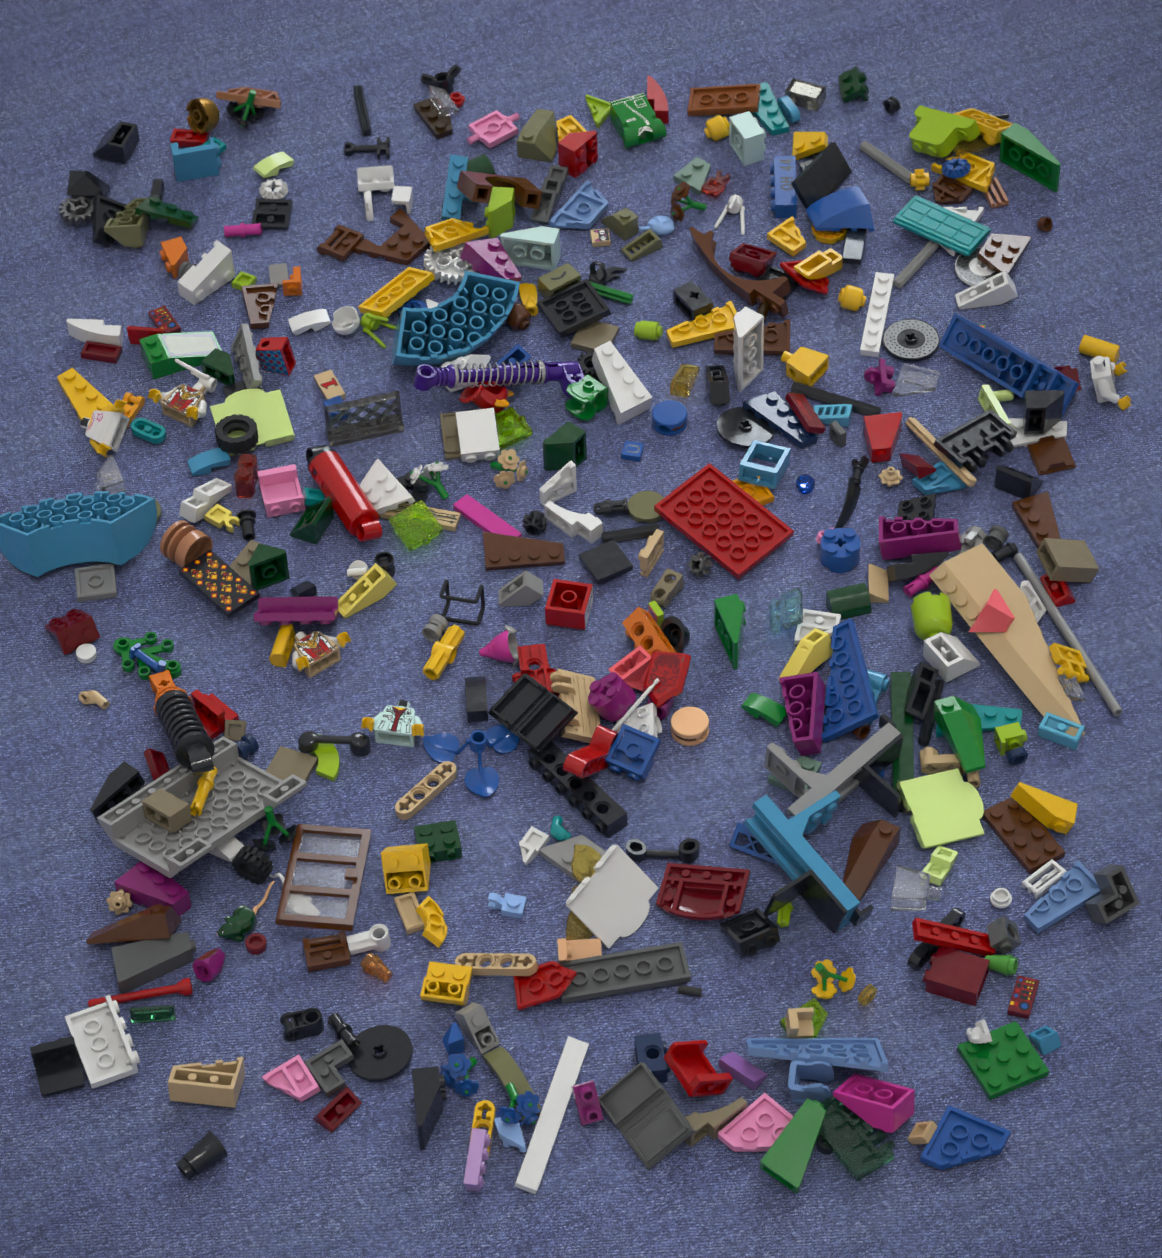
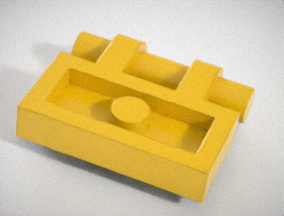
(1071, 662)

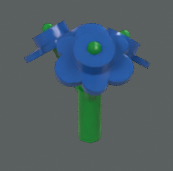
(458, 1066)
(525, 1103)

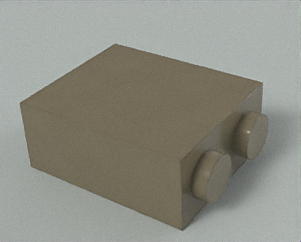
(1067, 560)

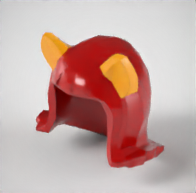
(487, 397)

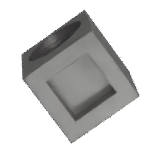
(1003, 935)

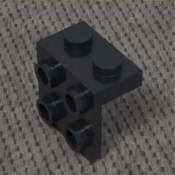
(57, 1066)

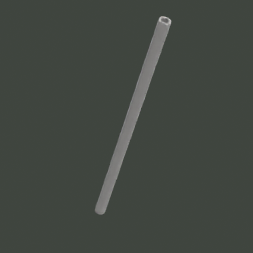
(1068, 634)

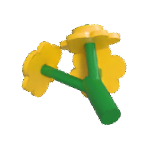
(826, 974)

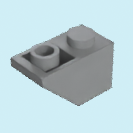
(477, 1027)

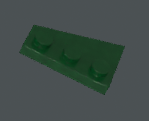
(160, 209)

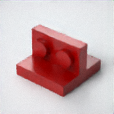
(212, 712)

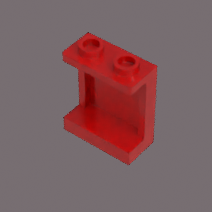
(695, 1070)

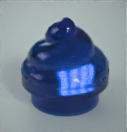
(805, 483)

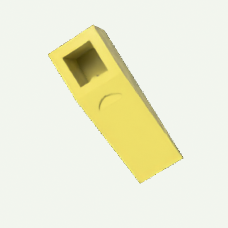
(809, 654)

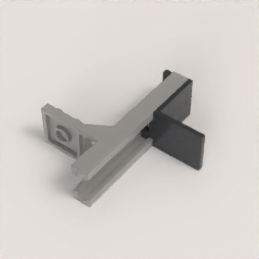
(856, 770)

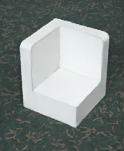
(403, 196)

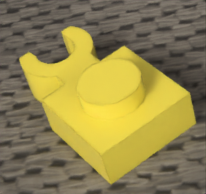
(221, 516)

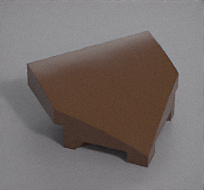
(950, 191)

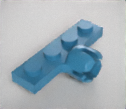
(454, 197)

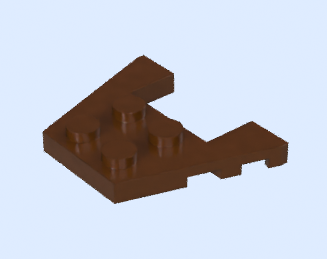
(402, 246)

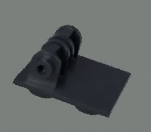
(918, 507)

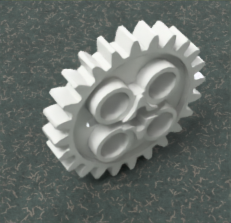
(447, 264)

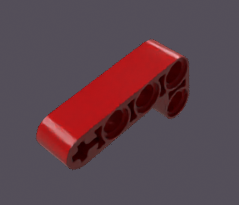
(592, 757)

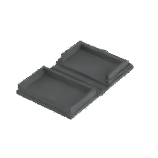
(646, 1115)

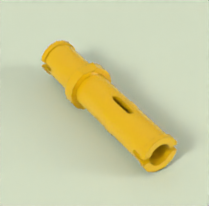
(205, 785)

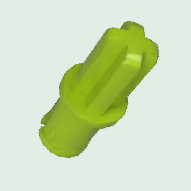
(783, 915)

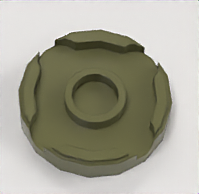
(642, 506)

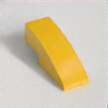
(820, 264)

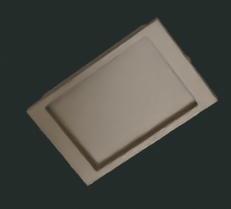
(450, 436)

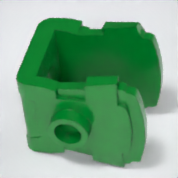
(586, 398)

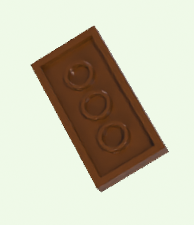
(1023, 835)

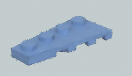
(1063, 898)

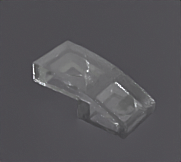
(1072, 688)

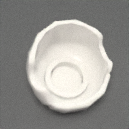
(345, 320)

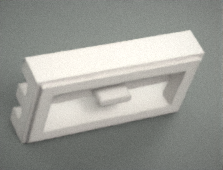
(1027, 883)

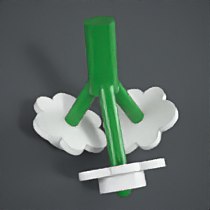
(431, 471)

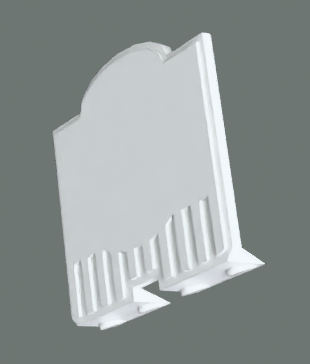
(613, 898)

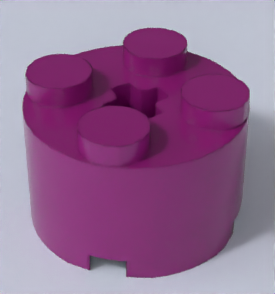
(611, 697)

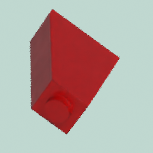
(882, 435)

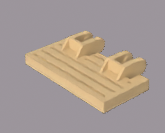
(575, 692)

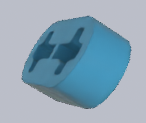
(789, 109)

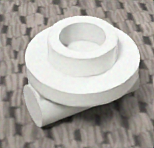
(357, 569)

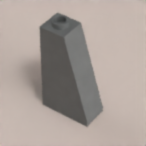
(151, 959)

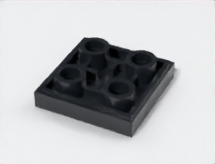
(605, 562)

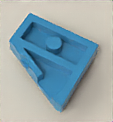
(940, 481)

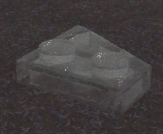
(916, 380)

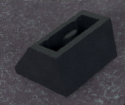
(118, 142)
(1042, 410)

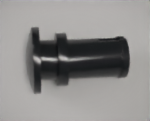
(247, 521)

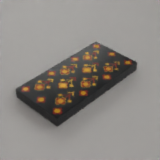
(219, 583)

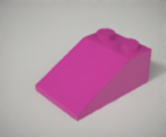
(877, 1101)

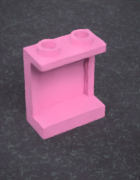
(281, 490)

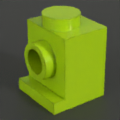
(1009, 737)

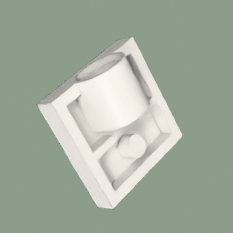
(644, 719)

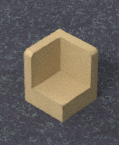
(799, 1022)

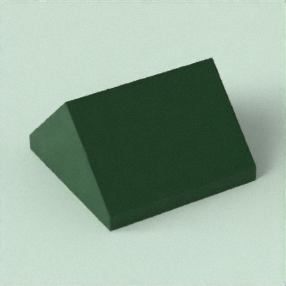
(314, 522)
(268, 566)

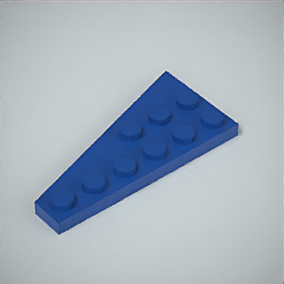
(849, 689)

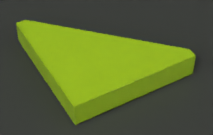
(598, 108)

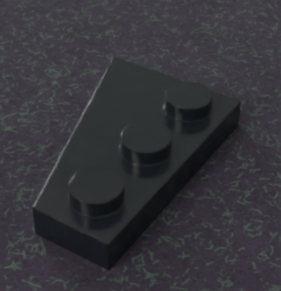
(103, 210)

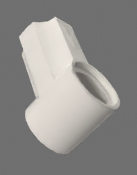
(370, 940)

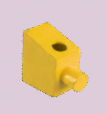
(805, 365)

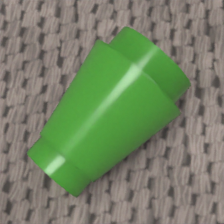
(1003, 964)

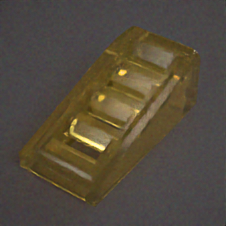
(683, 382)

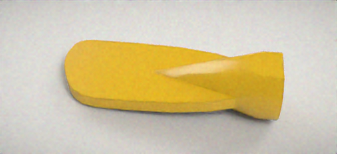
(529, 297)

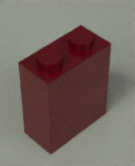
(956, 975)

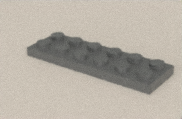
(626, 972)

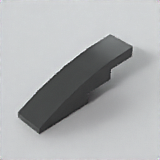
(551, 193)

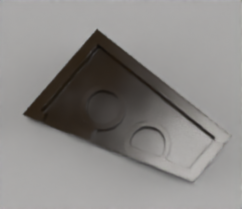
(438, 125)

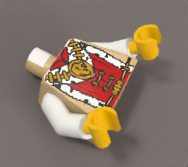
(182, 403)
(317, 651)

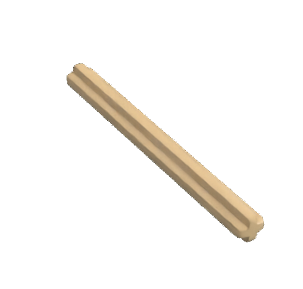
(928, 439)

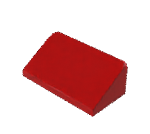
(136, 333)
(1058, 591)

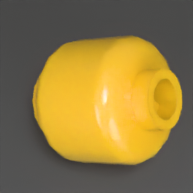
(717, 128)
(851, 297)

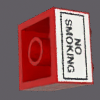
(569, 604)

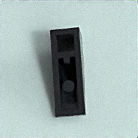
(717, 385)
(118, 786)

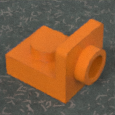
(294, 285)

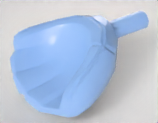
(659, 225)

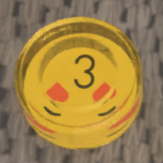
(867, 994)

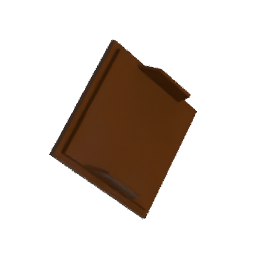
(1051, 455)

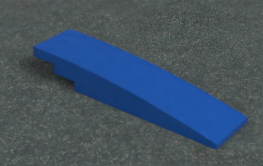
(1003, 360)

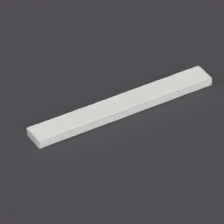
(551, 1115)

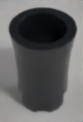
(201, 1156)

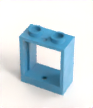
(769, 476)

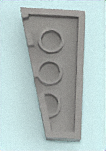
(246, 357)

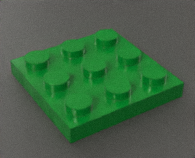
(1004, 1062)

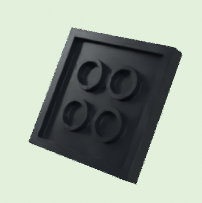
(574, 308)

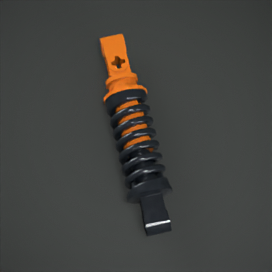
(182, 724)

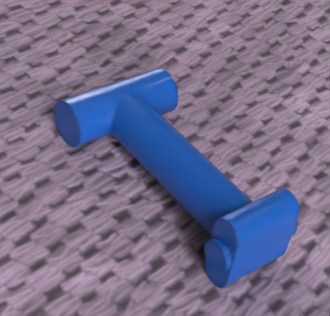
(136, 652)

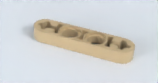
(423, 788)
(518, 967)

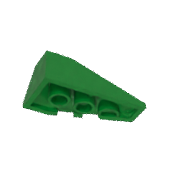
(962, 731)

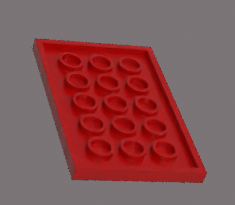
(723, 520)

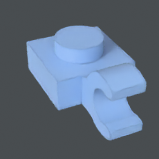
(510, 905)

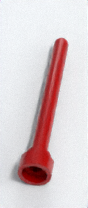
(183, 987)

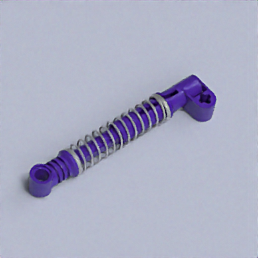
(539, 372)

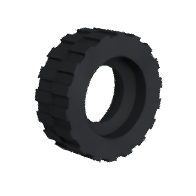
(238, 444)

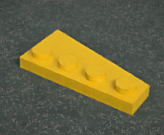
(703, 327)
(82, 394)

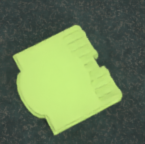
(266, 410)
(942, 808)

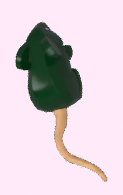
(242, 920)

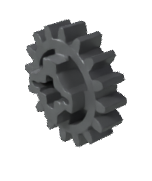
(79, 209)

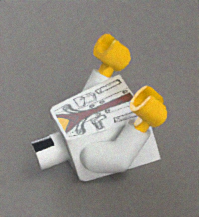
(1104, 381)

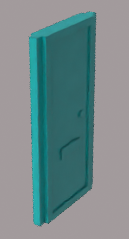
(941, 225)

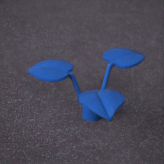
(479, 781)

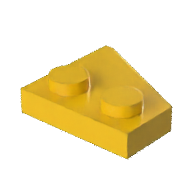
(808, 143)

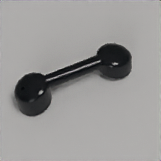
(358, 742)
(688, 851)

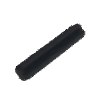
(629, 533)

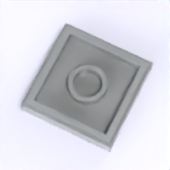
(95, 582)

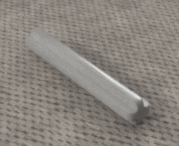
(886, 161)
(915, 264)

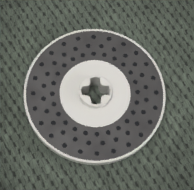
(970, 269)

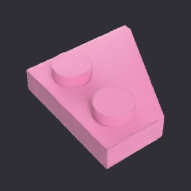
(293, 1079)

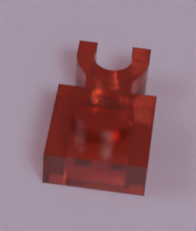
(715, 186)

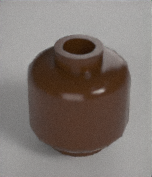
(519, 317)

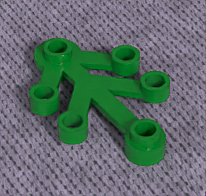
(123, 645)

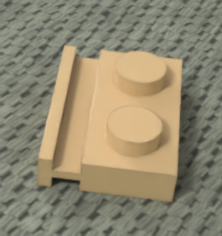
(651, 553)

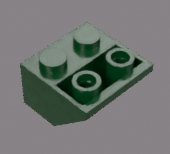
(564, 446)

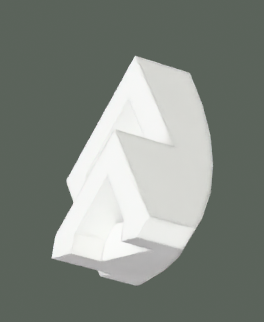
(532, 843)

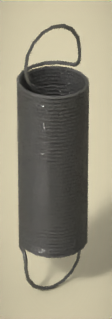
(689, 990)

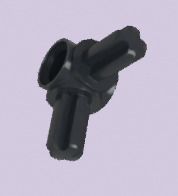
(442, 79)

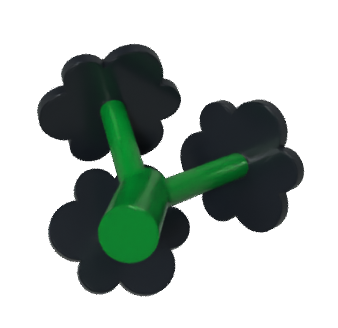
(251, 113)
(273, 825)

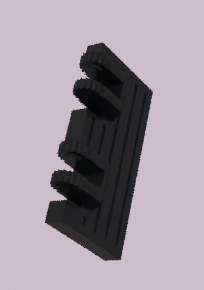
(975, 439)

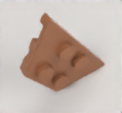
(262, 97)

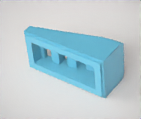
(841, 412)

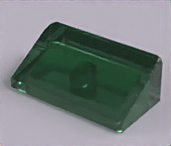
(153, 1014)

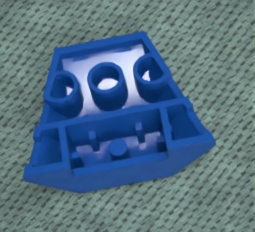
(841, 210)

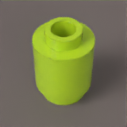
(648, 330)

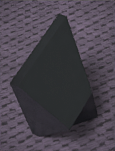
(85, 184)

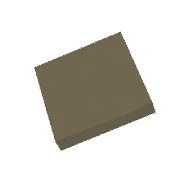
(594, 336)
(292, 762)

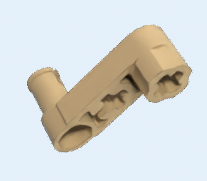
(934, 763)

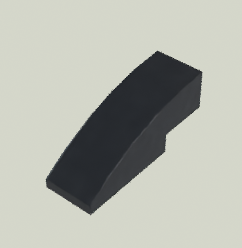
(915, 565)
(920, 690)
(476, 699)

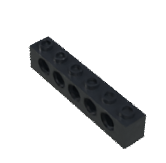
(581, 793)

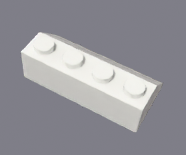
(748, 346)

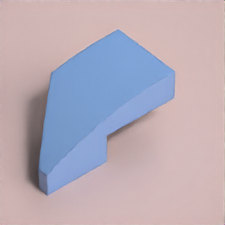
(510, 1134)

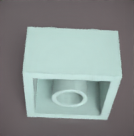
(747, 138)

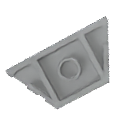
(562, 853)

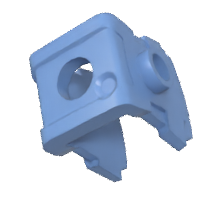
(814, 1070)

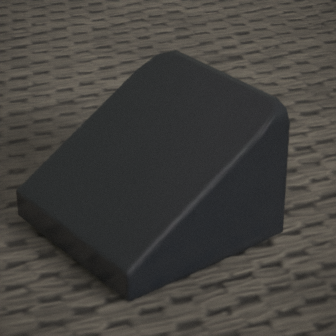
(304, 589)

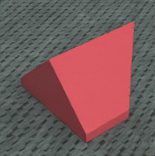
(994, 615)
(633, 668)

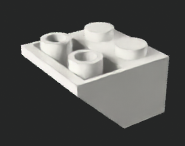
(948, 656)

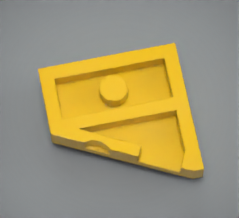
(568, 125)
(787, 237)

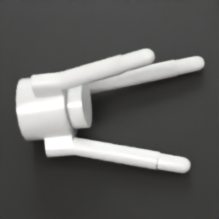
(734, 206)
(208, 382)

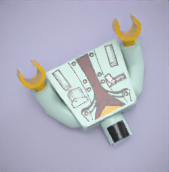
(395, 725)

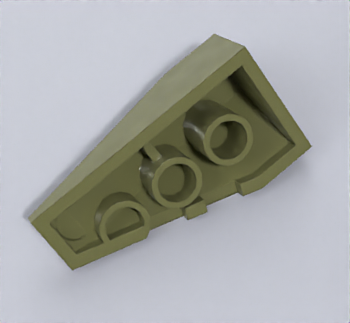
(538, 137)
(128, 227)

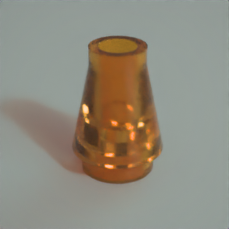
(375, 966)

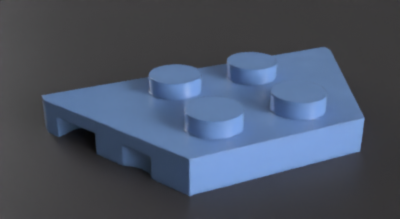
(581, 209)

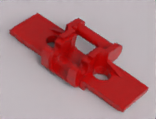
(535, 655)

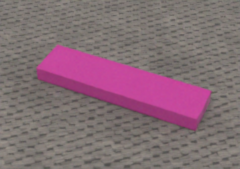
(483, 517)

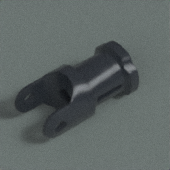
(611, 507)

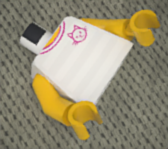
(106, 427)

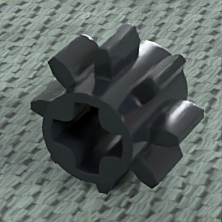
(534, 522)

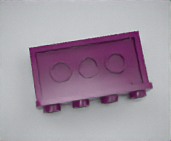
(296, 609)

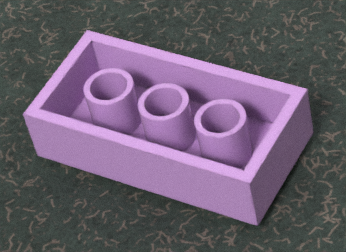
(476, 1160)

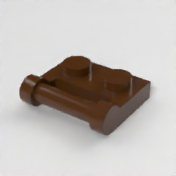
(343, 246)
(329, 955)

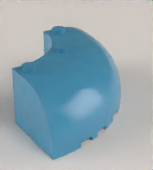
(456, 324)
(77, 531)

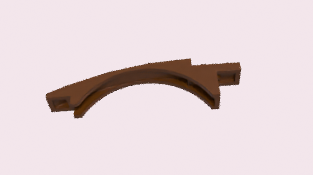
(752, 291)

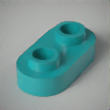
(148, 430)

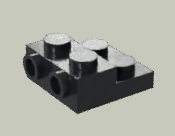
(750, 932)

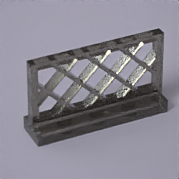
(366, 427)

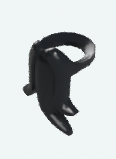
(603, 275)

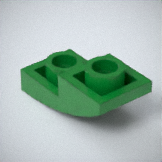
(767, 708)

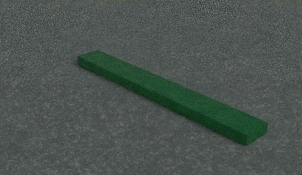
(904, 765)

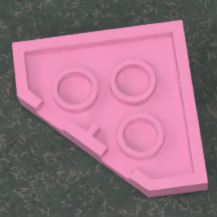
(756, 1126)

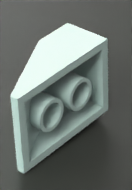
(533, 247)

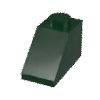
(219, 366)

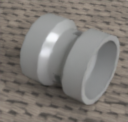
(436, 626)

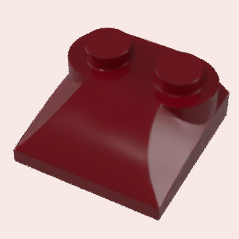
(751, 259)

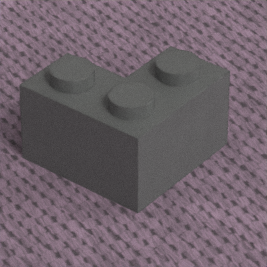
(1116, 895)

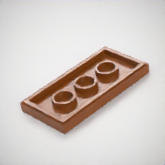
(724, 99)

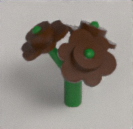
(682, 191)

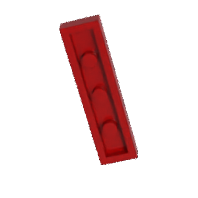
(952, 937)

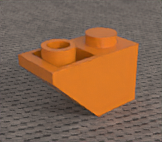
(174, 254)

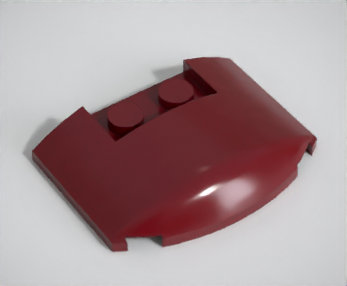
(702, 891)

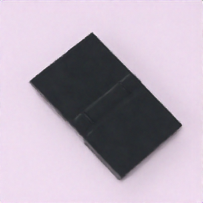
(532, 712)

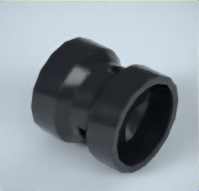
(386, 561)

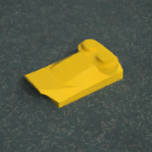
(989, 126)

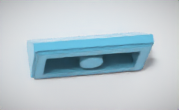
(1054, 729)

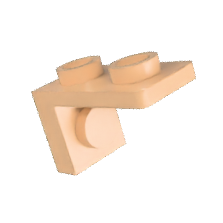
(578, 949)

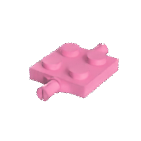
(493, 129)

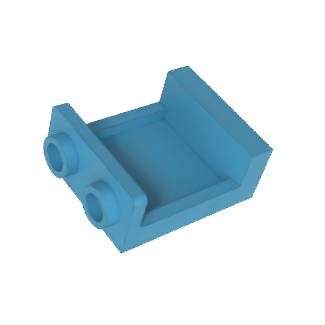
(196, 161)

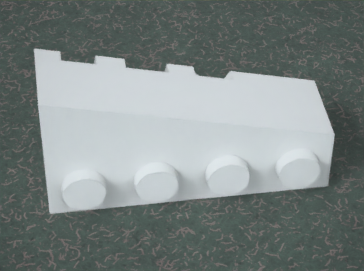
(625, 390)

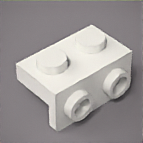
(375, 178)

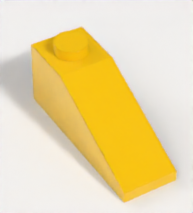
(1047, 808)

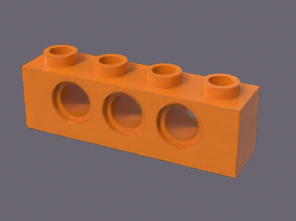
(646, 632)

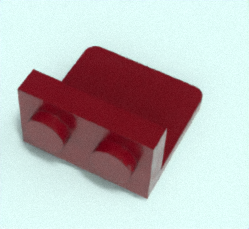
(73, 630)

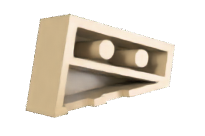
(207, 1084)

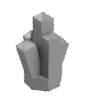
(971, 538)

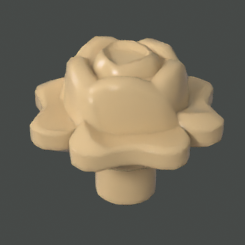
(890, 476)
(119, 902)

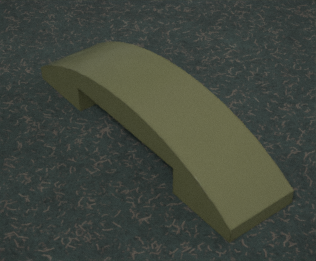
(507, 1071)

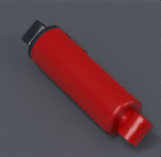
(346, 494)

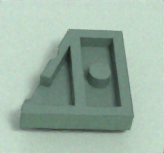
(694, 174)

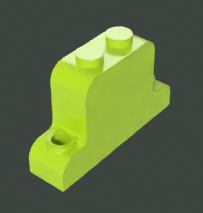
(940, 131)

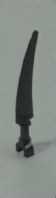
(852, 492)

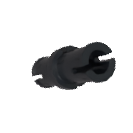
(343, 1031)

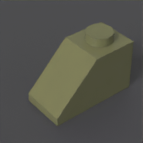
(622, 223)

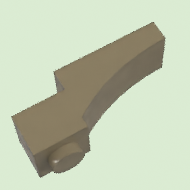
(714, 1121)

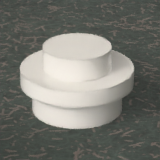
(1000, 898)

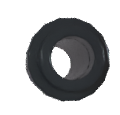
(1005, 552)

